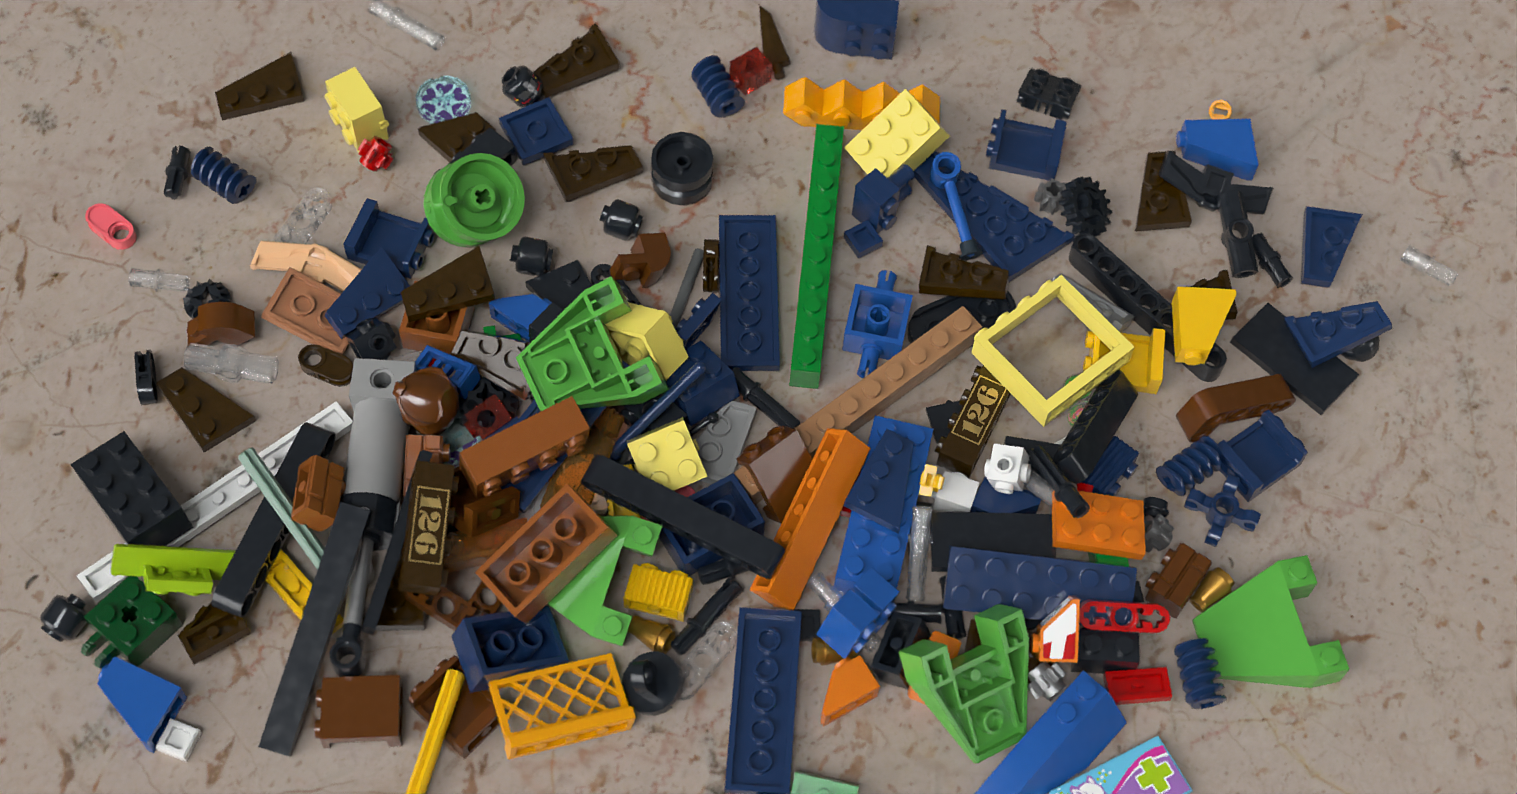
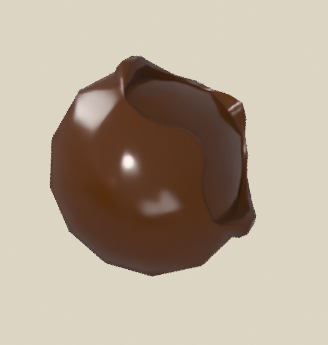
(427, 400)

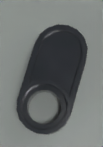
(146, 377)

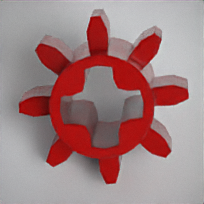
(375, 153)

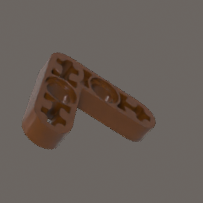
(461, 608)

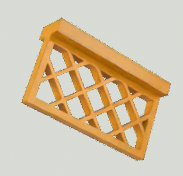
(567, 731)

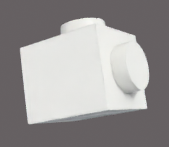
(956, 494)

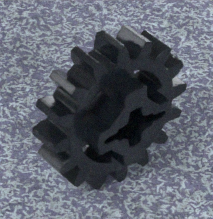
(1085, 206)
(485, 389)

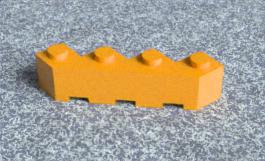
(846, 104)

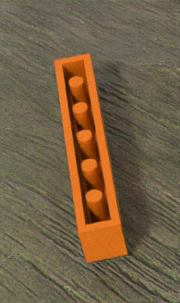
(812, 516)

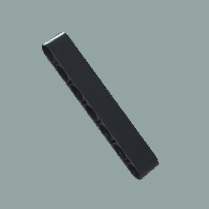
(1131, 300)
(683, 516)
(267, 531)

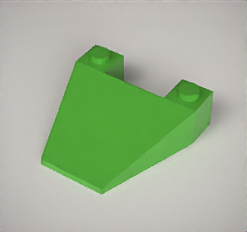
(581, 360)
(584, 595)
(1261, 635)
(982, 691)

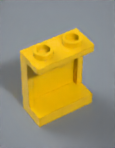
(1145, 364)

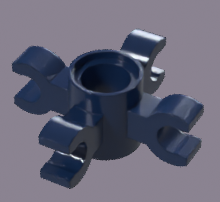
(1218, 521)

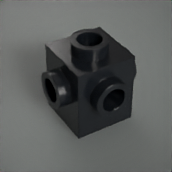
(372, 339)

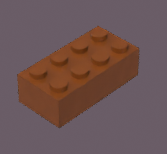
(524, 448)
(546, 554)

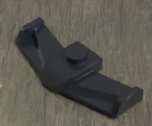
(1207, 185)

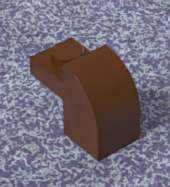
(646, 262)
(221, 322)

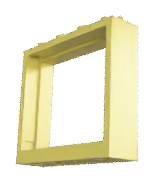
(1040, 408)

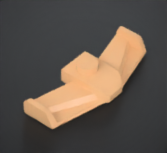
(308, 259)

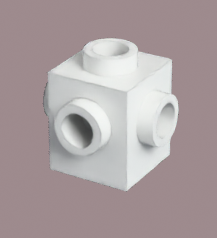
(1008, 468)

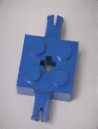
(876, 322)

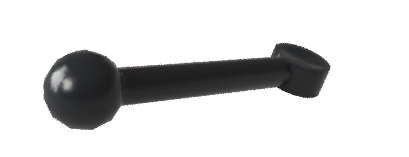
(711, 418)

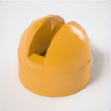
(1222, 105)

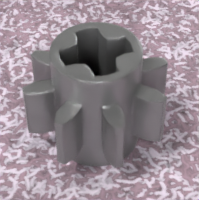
(1049, 196)
(1157, 533)
(1046, 680)

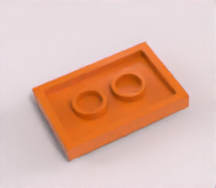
(1109, 528)

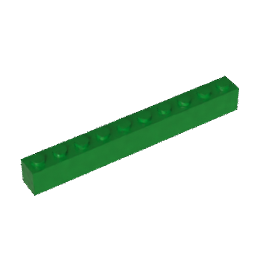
(816, 257)

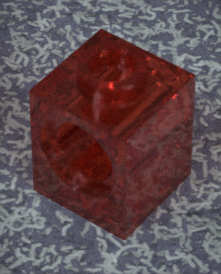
(755, 63)
(496, 407)

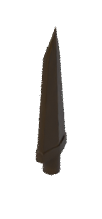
(772, 44)

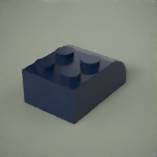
(857, 27)
(504, 646)

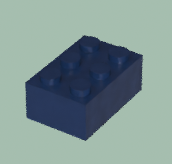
(725, 498)

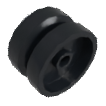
(682, 168)

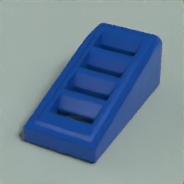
(466, 373)

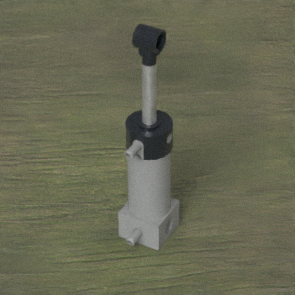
(372, 483)

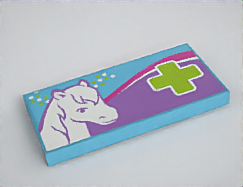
(1137, 771)

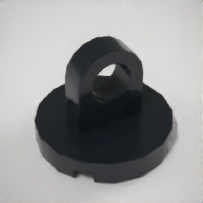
(652, 683)

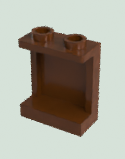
(777, 468)
(485, 513)
(360, 710)
(473, 714)

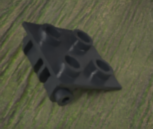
(1049, 89)

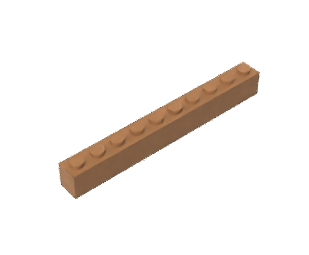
(884, 385)

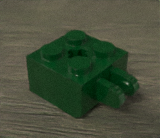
(113, 624)

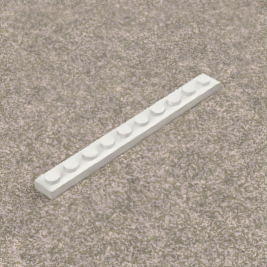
(219, 498)

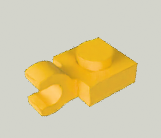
(930, 481)

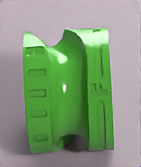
(474, 200)

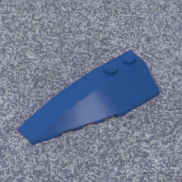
(1060, 742)

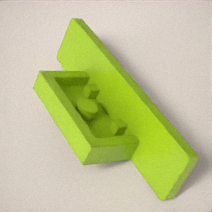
(171, 568)

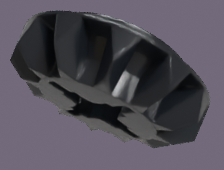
(198, 293)

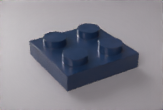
(536, 130)
(702, 317)

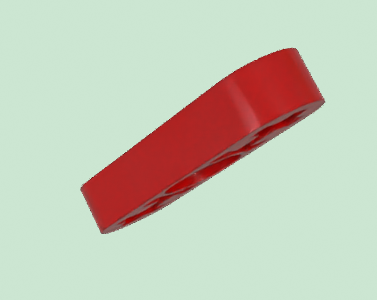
(1146, 609)

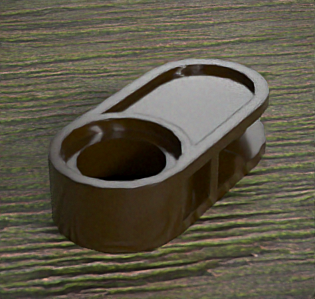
(710, 265)
(332, 368)

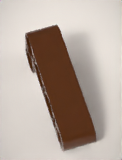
(1233, 403)

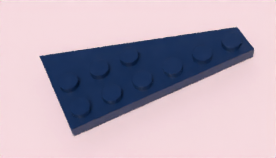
(999, 223)

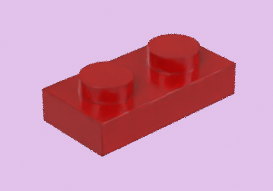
(1138, 685)

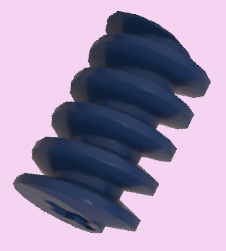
(717, 87)
(222, 175)
(1190, 466)
(1197, 674)

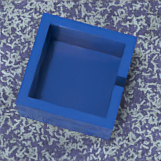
(859, 614)

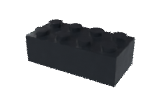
(131, 493)

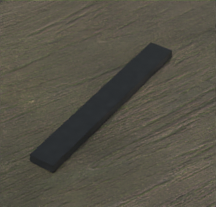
(315, 629)

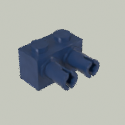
(879, 197)

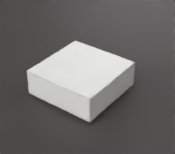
(178, 740)

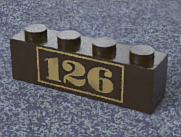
(973, 424)
(427, 528)

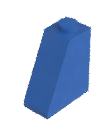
(1221, 144)
(141, 699)

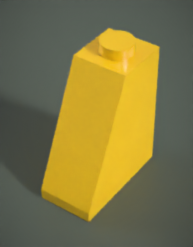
(1197, 321)

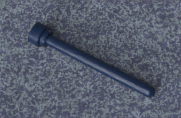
(657, 409)

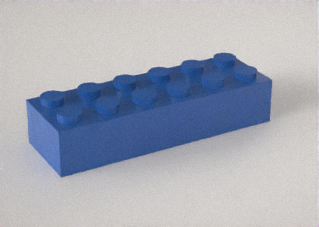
(870, 543)

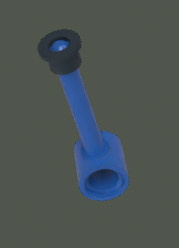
(947, 181)

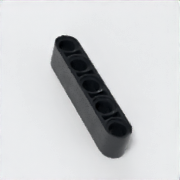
(1095, 427)

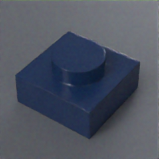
(863, 239)

